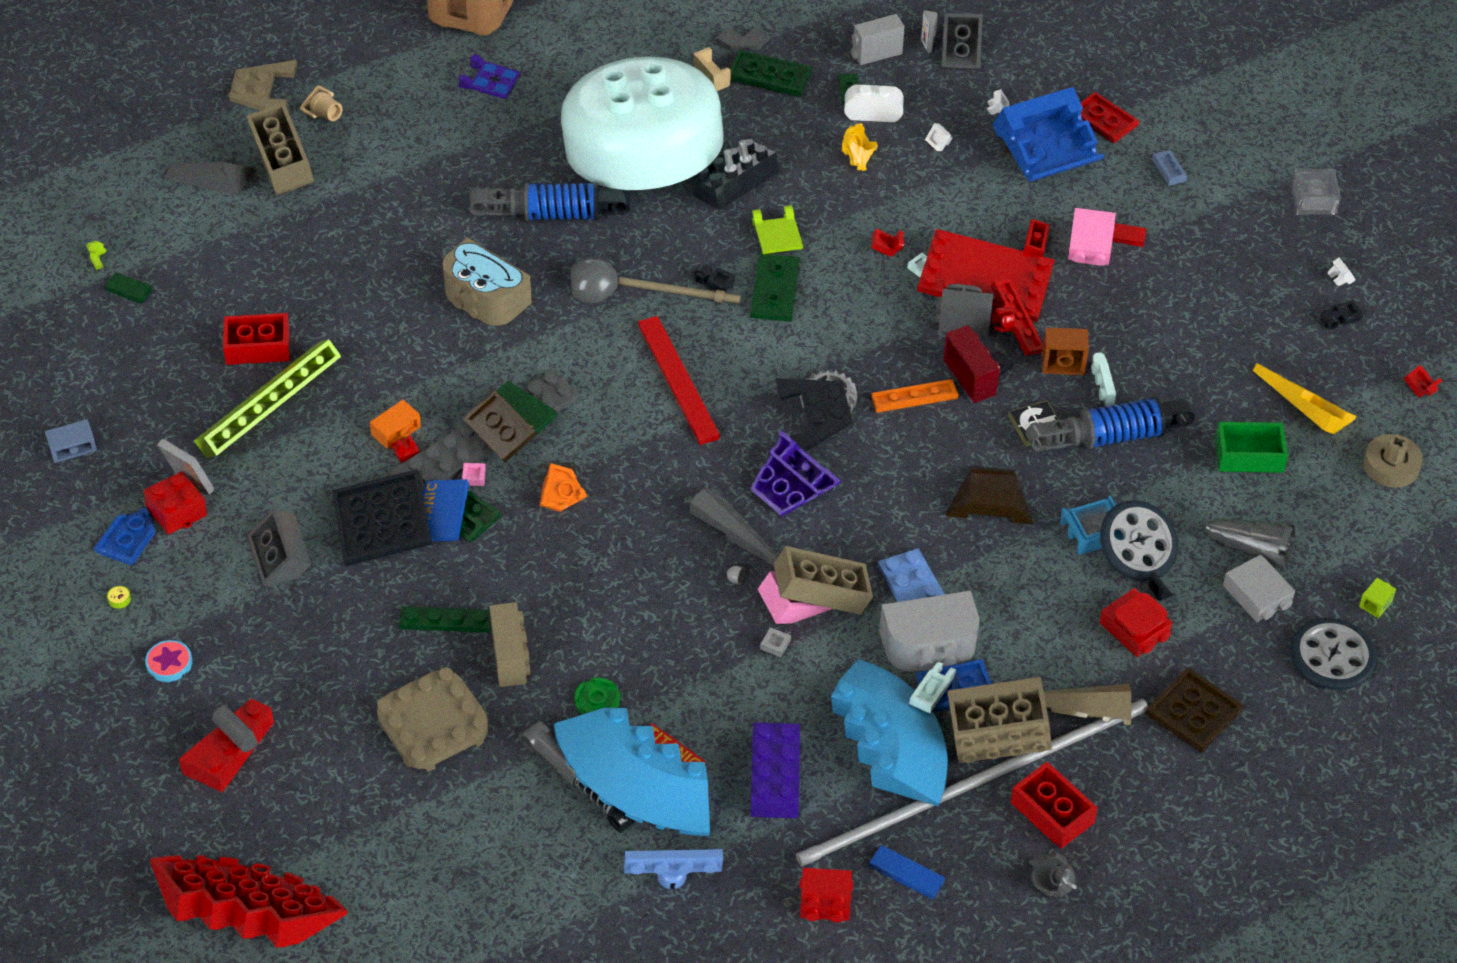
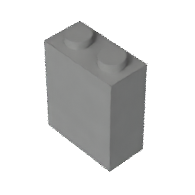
(878, 39)
(1259, 588)

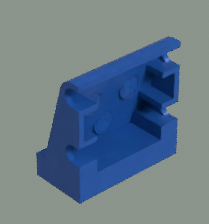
(1047, 134)

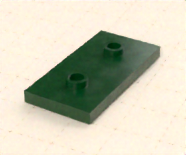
(770, 73)
(775, 287)

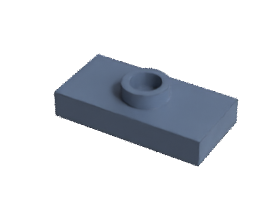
(1169, 167)

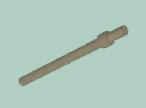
(719, 296)

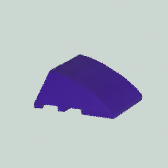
(791, 477)

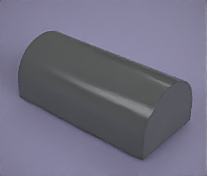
(234, 729)

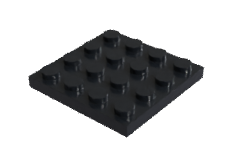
(381, 517)

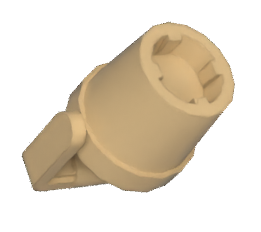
(322, 105)

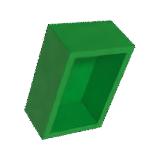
(1251, 447)

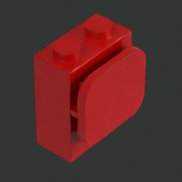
(1137, 622)

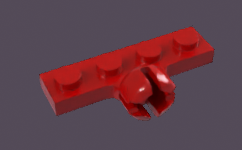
(1014, 317)

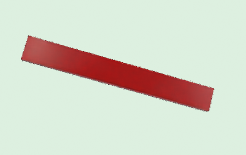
(678, 380)

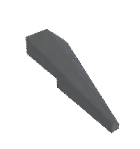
(718, 512)

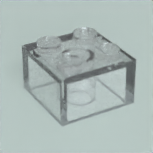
(1315, 191)

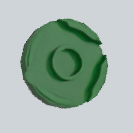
(603, 695)

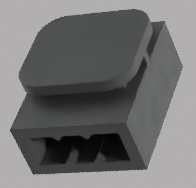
(964, 306)

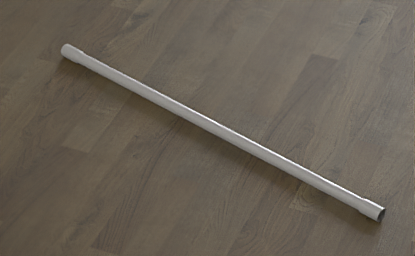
(817, 851)

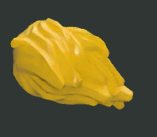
(858, 146)

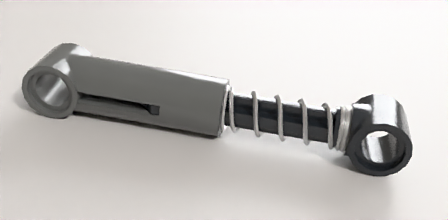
(539, 740)

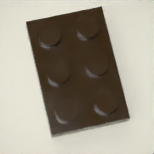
(499, 426)

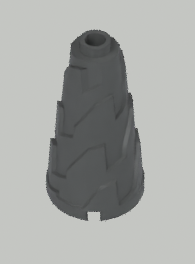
(1255, 538)

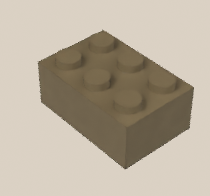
(509, 644)

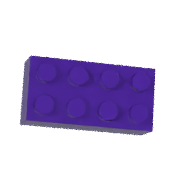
(775, 770)

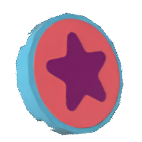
(168, 660)

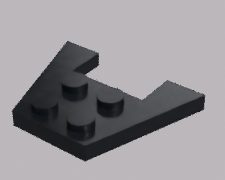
(824, 407)

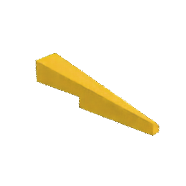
(1323, 413)

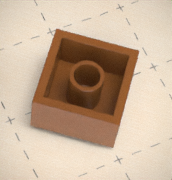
(1065, 351)

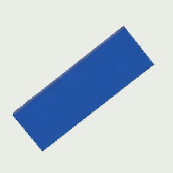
(907, 872)

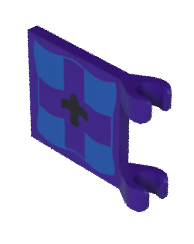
(490, 78)

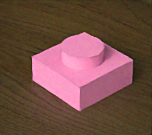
(474, 473)

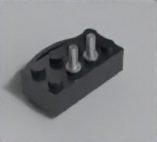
(734, 173)

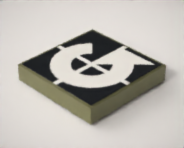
(1029, 415)

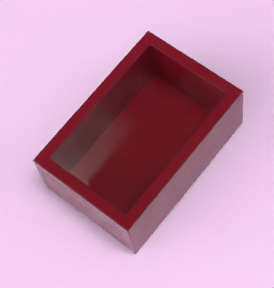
(971, 363)

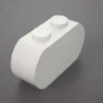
(874, 103)

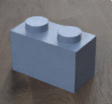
(70, 441)

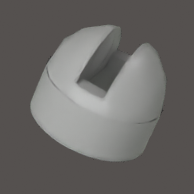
(736, 574)

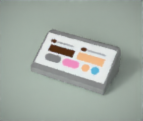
(928, 31)

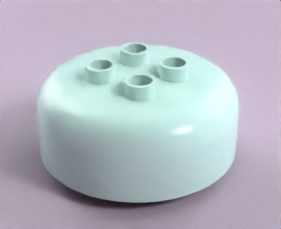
(642, 123)

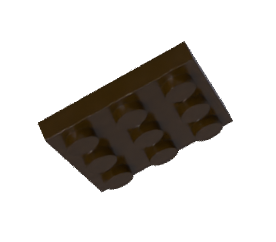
(1194, 709)

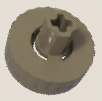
(1397, 450)

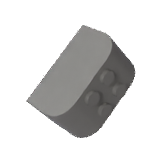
(930, 631)

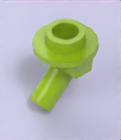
(95, 250)

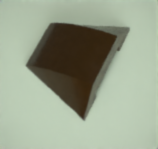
(991, 494)

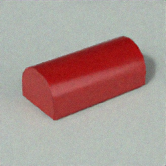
(1036, 237)

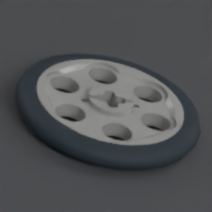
(1112, 547)
(1344, 632)

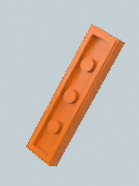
(914, 395)

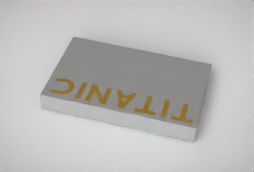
(182, 461)

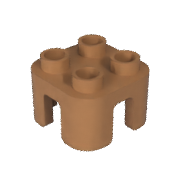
(469, 15)

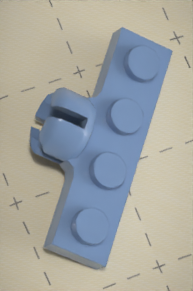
(673, 865)

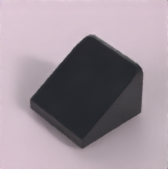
(1158, 587)

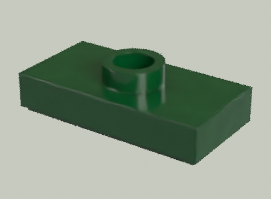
(845, 81)

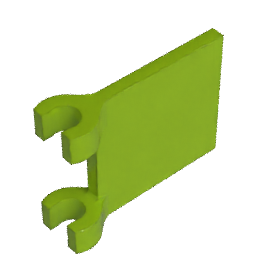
(777, 234)

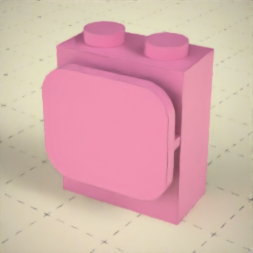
(1091, 237)

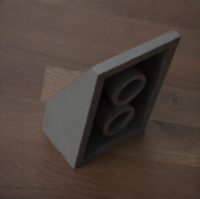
(962, 41)

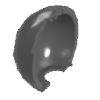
(593, 279)

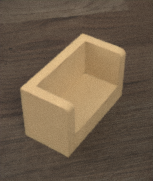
(704, 63)

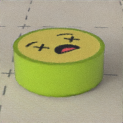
(118, 597)

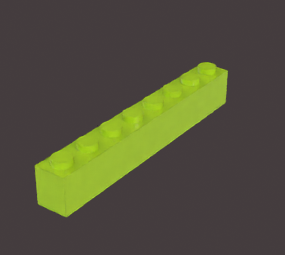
(267, 398)

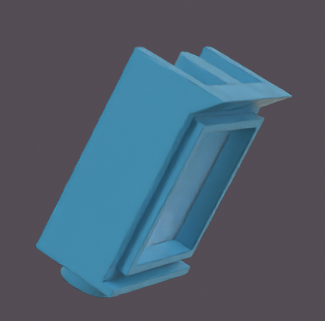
(1086, 524)

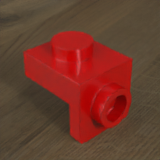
(887, 243)
(1421, 382)

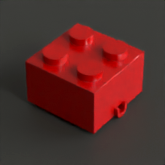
(175, 503)
(825, 894)

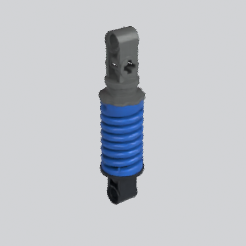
(551, 202)
(1111, 424)

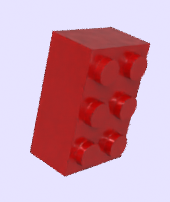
(256, 338)
(1053, 805)

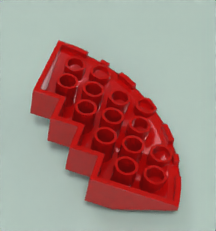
(244, 898)

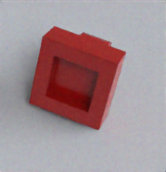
(405, 448)

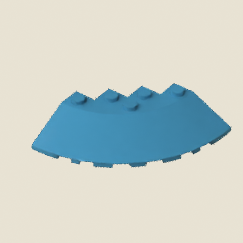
(893, 736)
(634, 772)

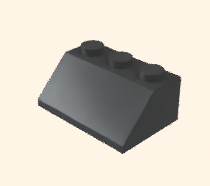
(279, 548)

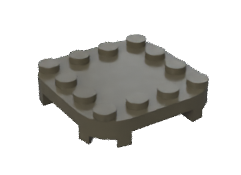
(432, 719)

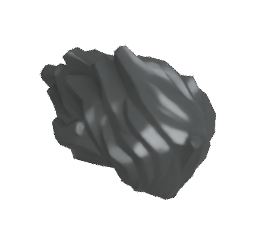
(1052, 874)

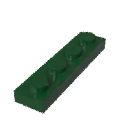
(445, 619)

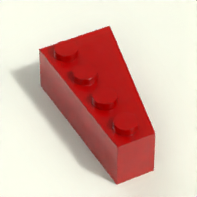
(216, 757)

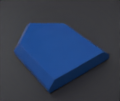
(127, 537)

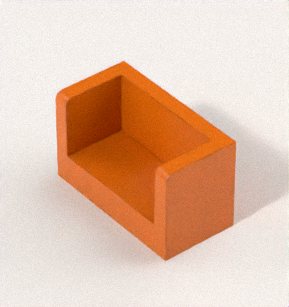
(395, 424)

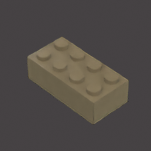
(823, 580)

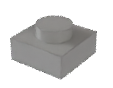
(775, 642)

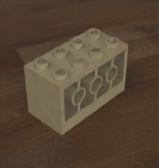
(999, 720)

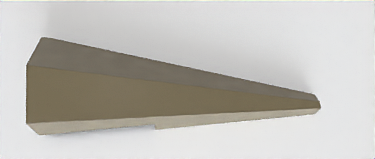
(1097, 701)

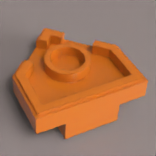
(560, 489)

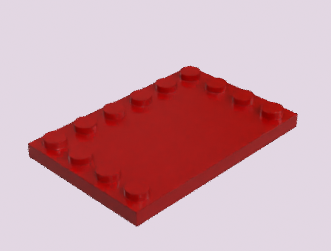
(979, 264)

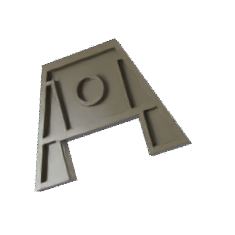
(254, 84)

